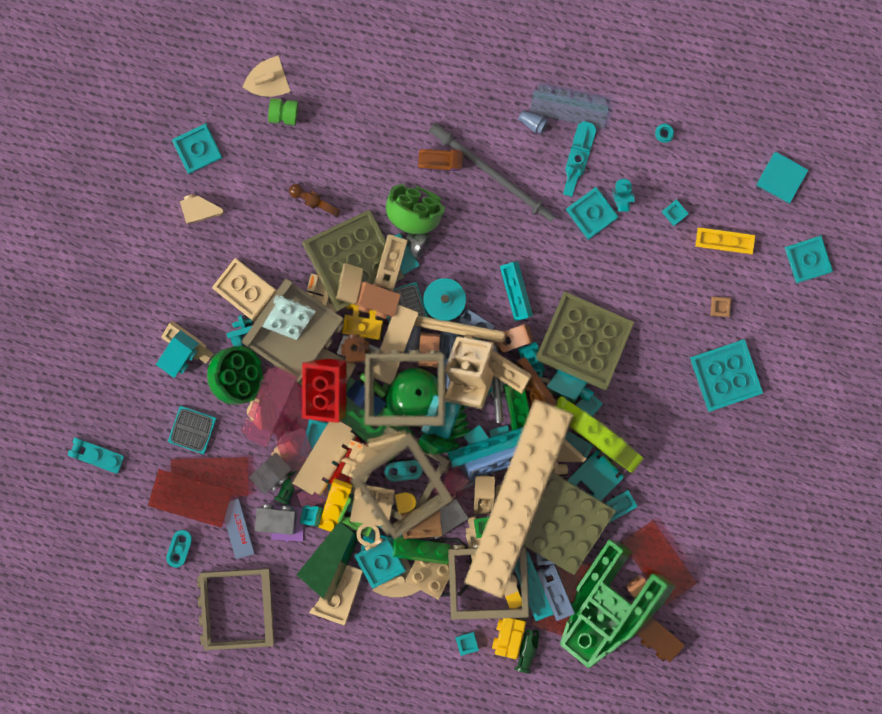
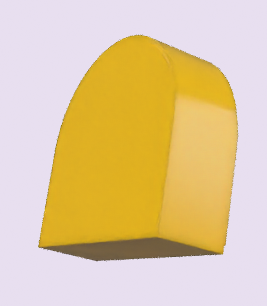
(405, 502)

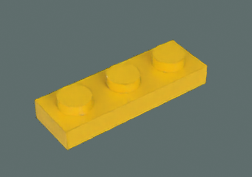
(725, 241)
(334, 505)

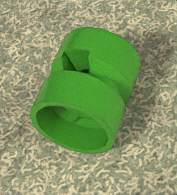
(283, 111)

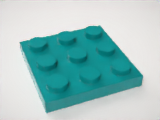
(726, 375)

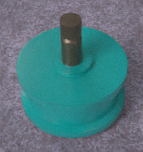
(444, 299)

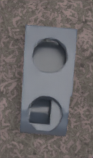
(472, 319)

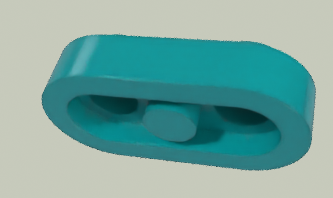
(403, 470)
(179, 548)

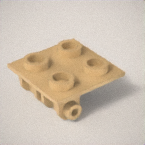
(362, 512)
(429, 577)

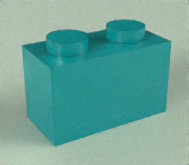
(177, 354)

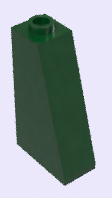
(329, 561)

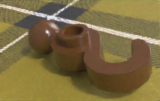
(312, 199)

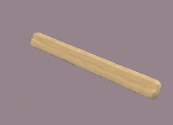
(461, 329)

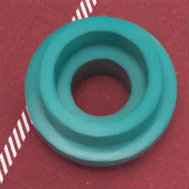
(668, 128)

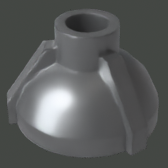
(416, 241)

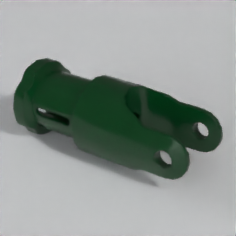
(286, 485)
(527, 651)

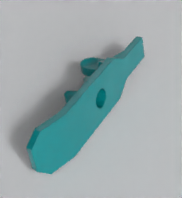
(581, 146)

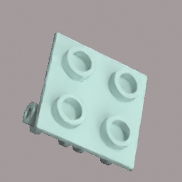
(288, 317)

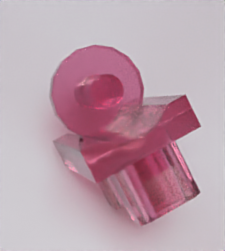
(454, 483)

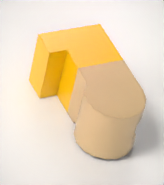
(512, 595)

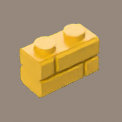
(509, 637)

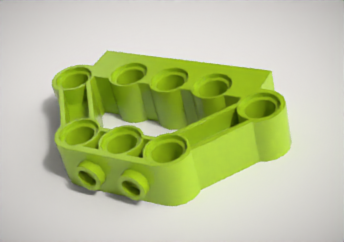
(601, 437)

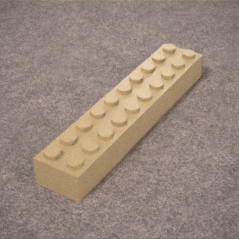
(519, 498)

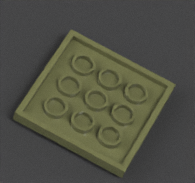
(350, 242)
(584, 340)
(567, 524)

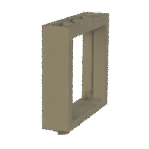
(397, 356)
(425, 496)
(420, 513)
(487, 613)
(204, 619)

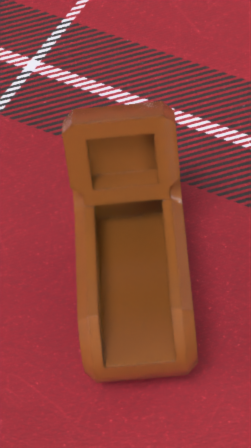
(440, 159)

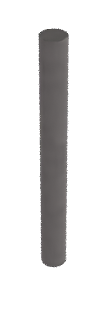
(497, 396)

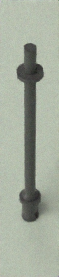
(448, 139)

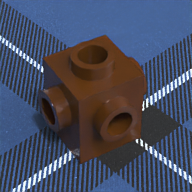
(360, 354)

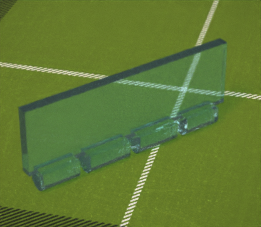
(564, 108)

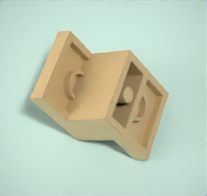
(469, 372)

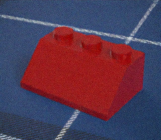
(324, 390)

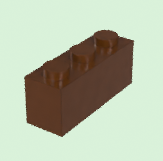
(660, 639)

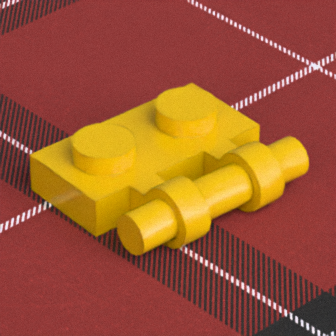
(365, 327)

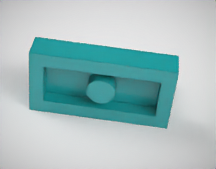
(451, 413)

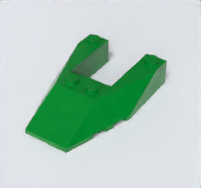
(604, 616)

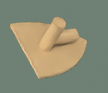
(267, 79)
(397, 586)

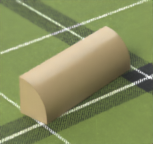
(395, 340)

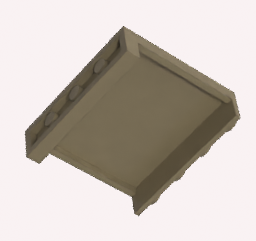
(291, 353)

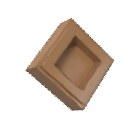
(720, 306)

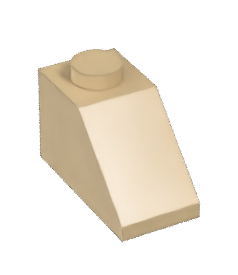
(199, 209)
(484, 494)

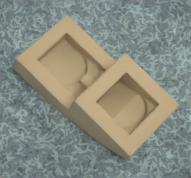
(349, 283)

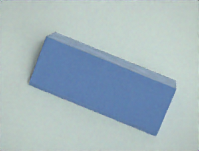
(489, 464)

